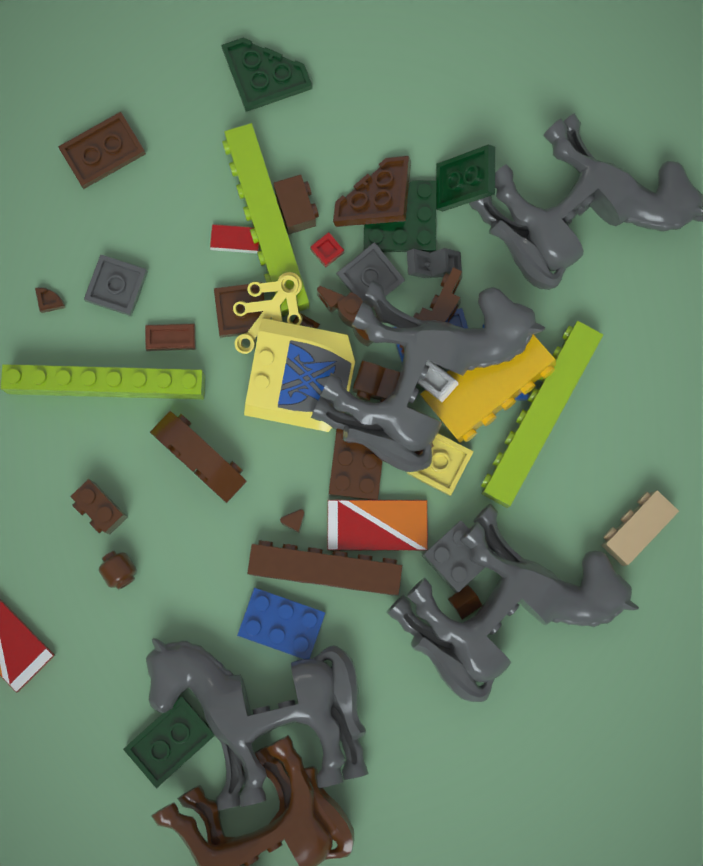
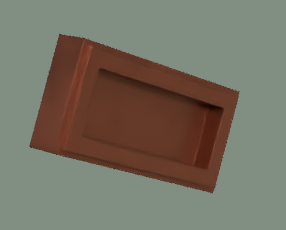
(170, 337)

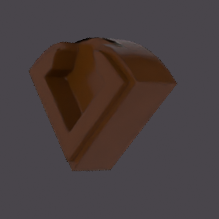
(48, 300)

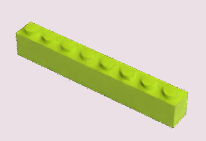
(262, 209)
(103, 381)
(541, 415)

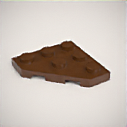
(377, 196)

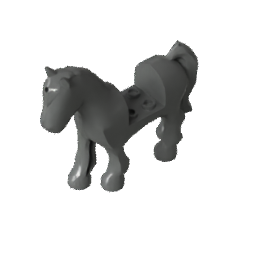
(541, 236)
(391, 426)
(463, 650)
(325, 701)

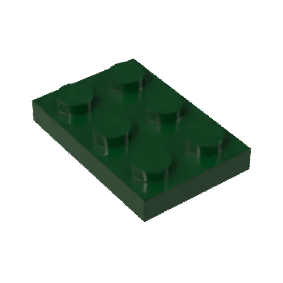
(465, 178)
(169, 742)

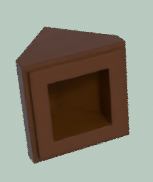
(293, 520)
(465, 602)

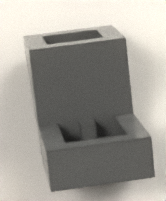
(432, 264)

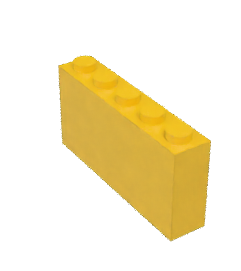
(490, 389)

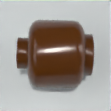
(117, 570)

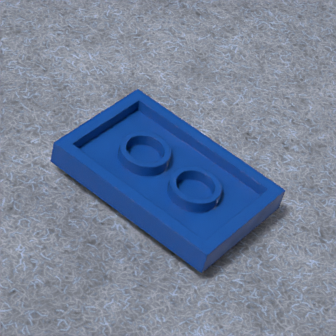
(281, 624)

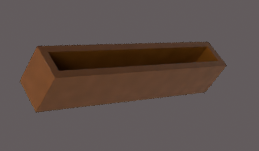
(325, 569)

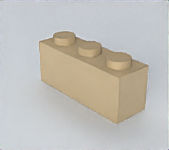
(639, 527)

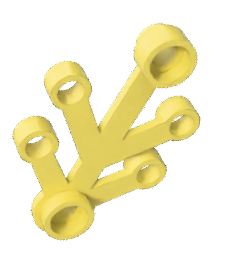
(270, 308)

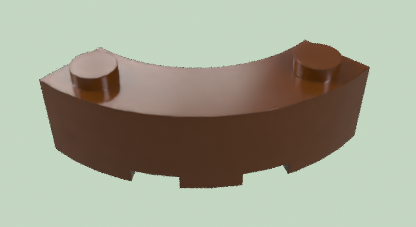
(195, 453)

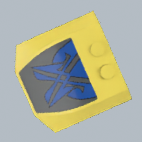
(292, 371)

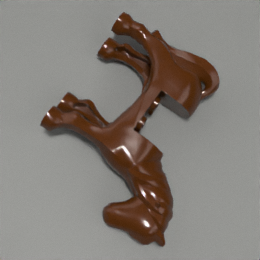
(305, 819)

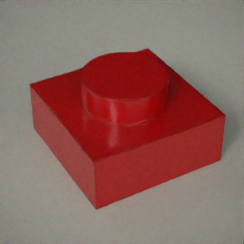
(327, 249)

